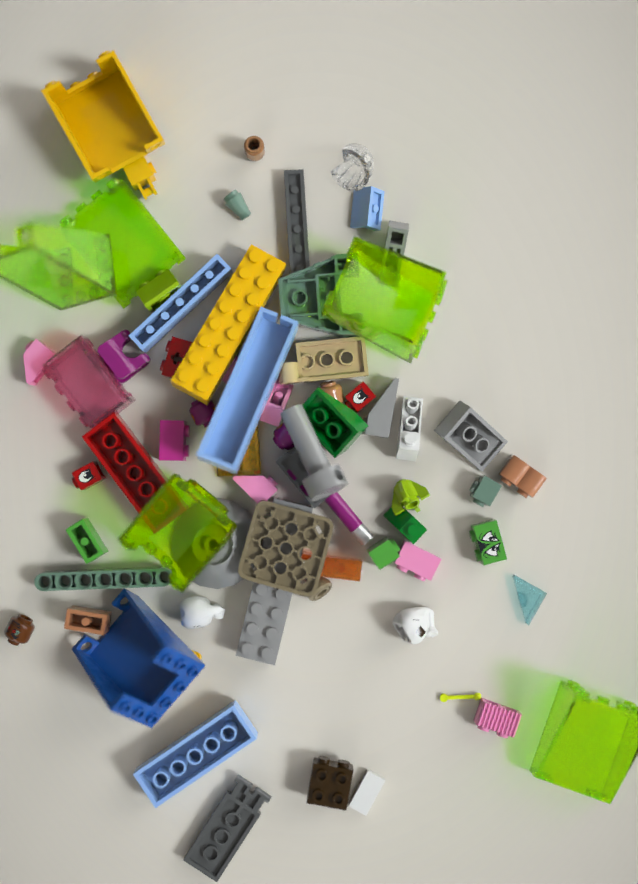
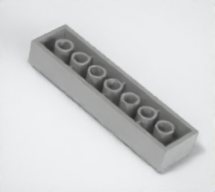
(268, 607)

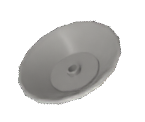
(223, 568)

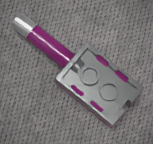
(296, 472)

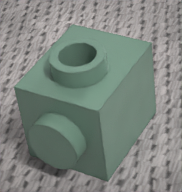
(484, 491)

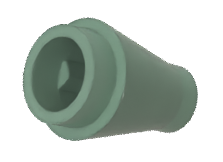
(237, 204)

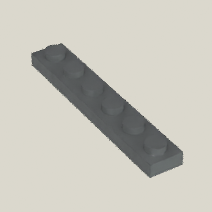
(296, 220)

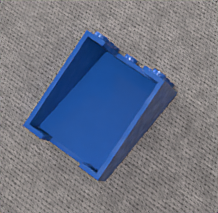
(138, 663)

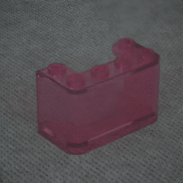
(86, 382)

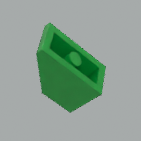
(406, 524)

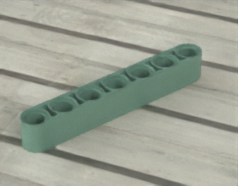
(95, 579)

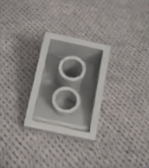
(471, 435)

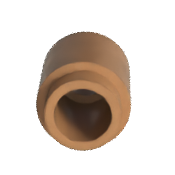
(251, 143)

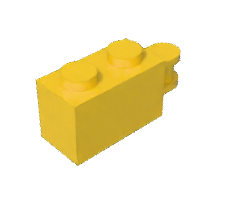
(141, 174)

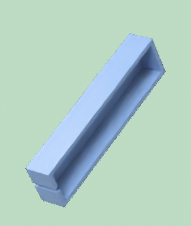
(247, 391)

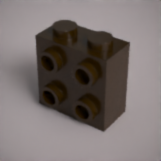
(330, 783)

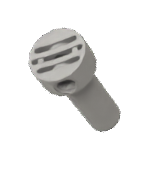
(322, 477)

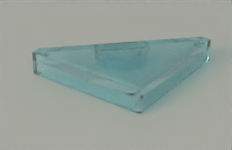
(529, 598)

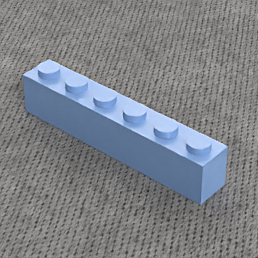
(181, 303)

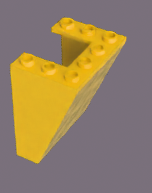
(104, 118)

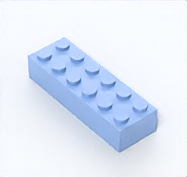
(195, 753)

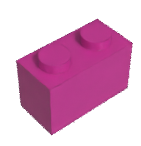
(173, 440)

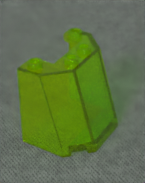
(181, 529)

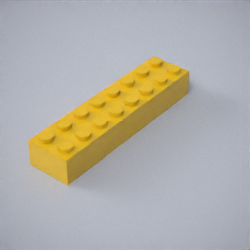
(228, 325)

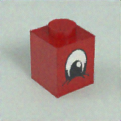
(359, 397)
(88, 476)

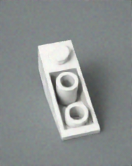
(409, 429)

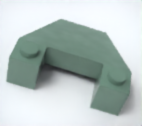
(306, 292)

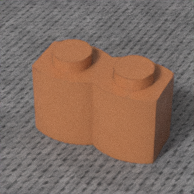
(522, 476)

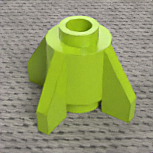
(407, 495)

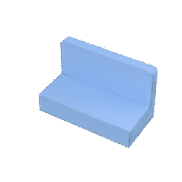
(367, 208)

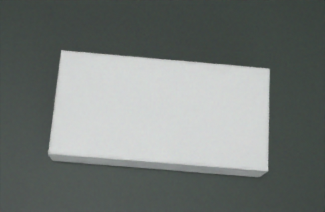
(366, 792)

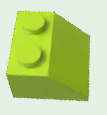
(158, 290)

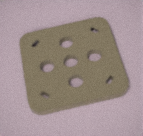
(275, 529)

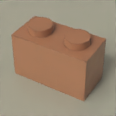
(87, 620)

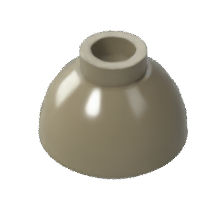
(323, 588)

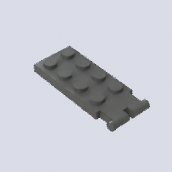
(226, 829)

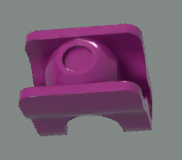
(119, 364)

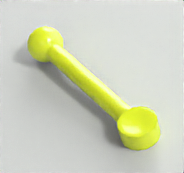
(443, 697)

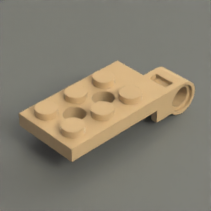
(309, 364)

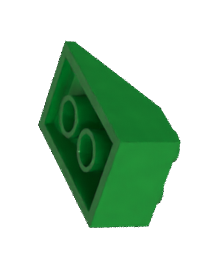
(333, 422)

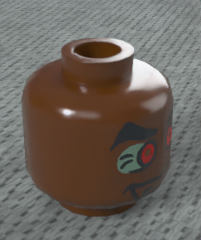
(19, 629)

